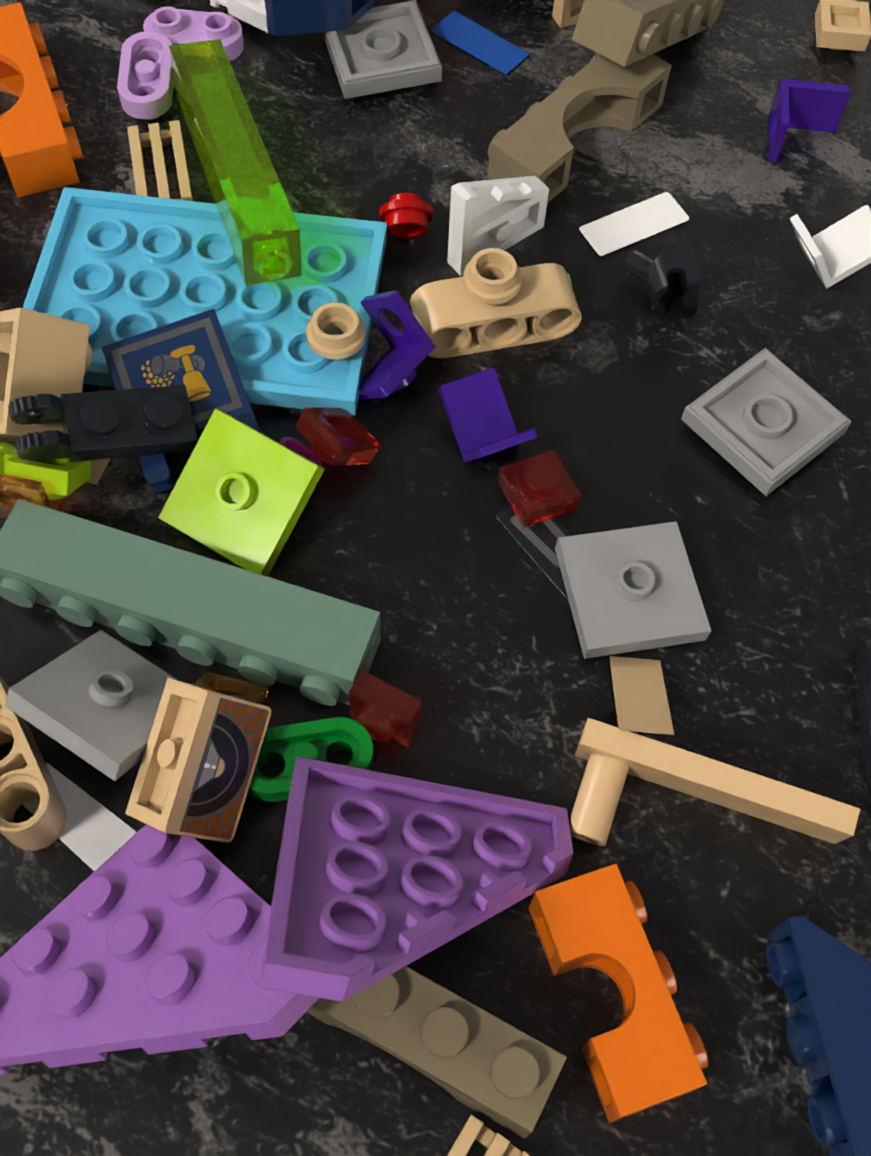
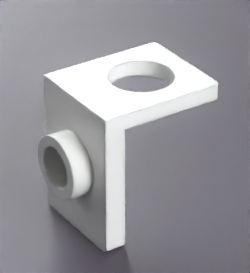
(839, 248)

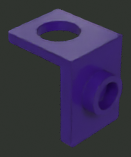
(805, 107)
(407, 349)
(480, 415)

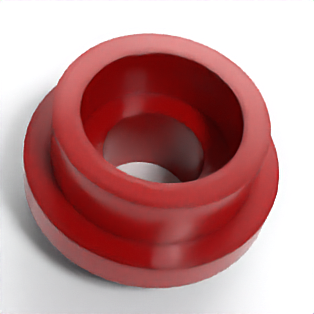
(406, 216)

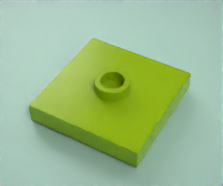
(241, 493)

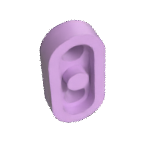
(196, 26)
(145, 75)

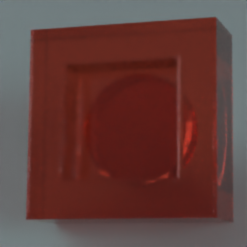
(337, 436)
(538, 488)
(384, 710)

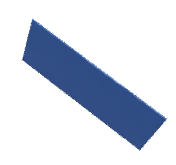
(480, 42)

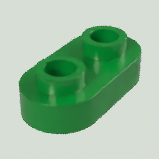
(311, 741)

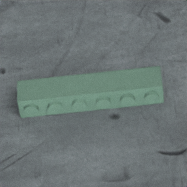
(186, 603)

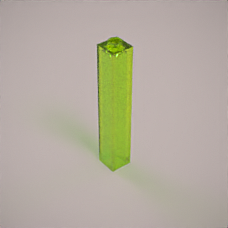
(236, 164)

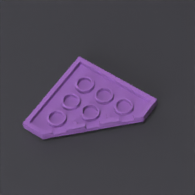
(392, 870)
(145, 958)

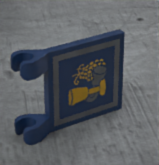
(186, 354)

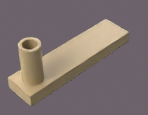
(618, 752)

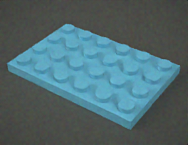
(157, 260)

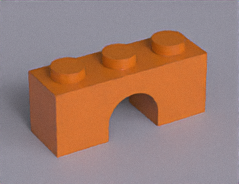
(599, 926)

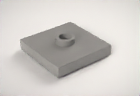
(384, 51)
(765, 421)
(631, 589)
(94, 702)

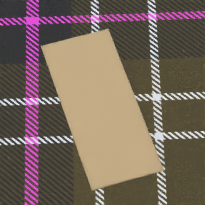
(640, 695)

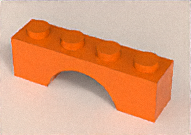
(32, 137)

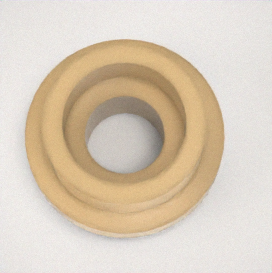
(492, 276)
(335, 319)

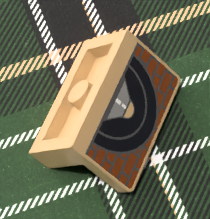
(198, 762)

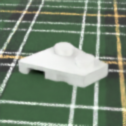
(493, 215)

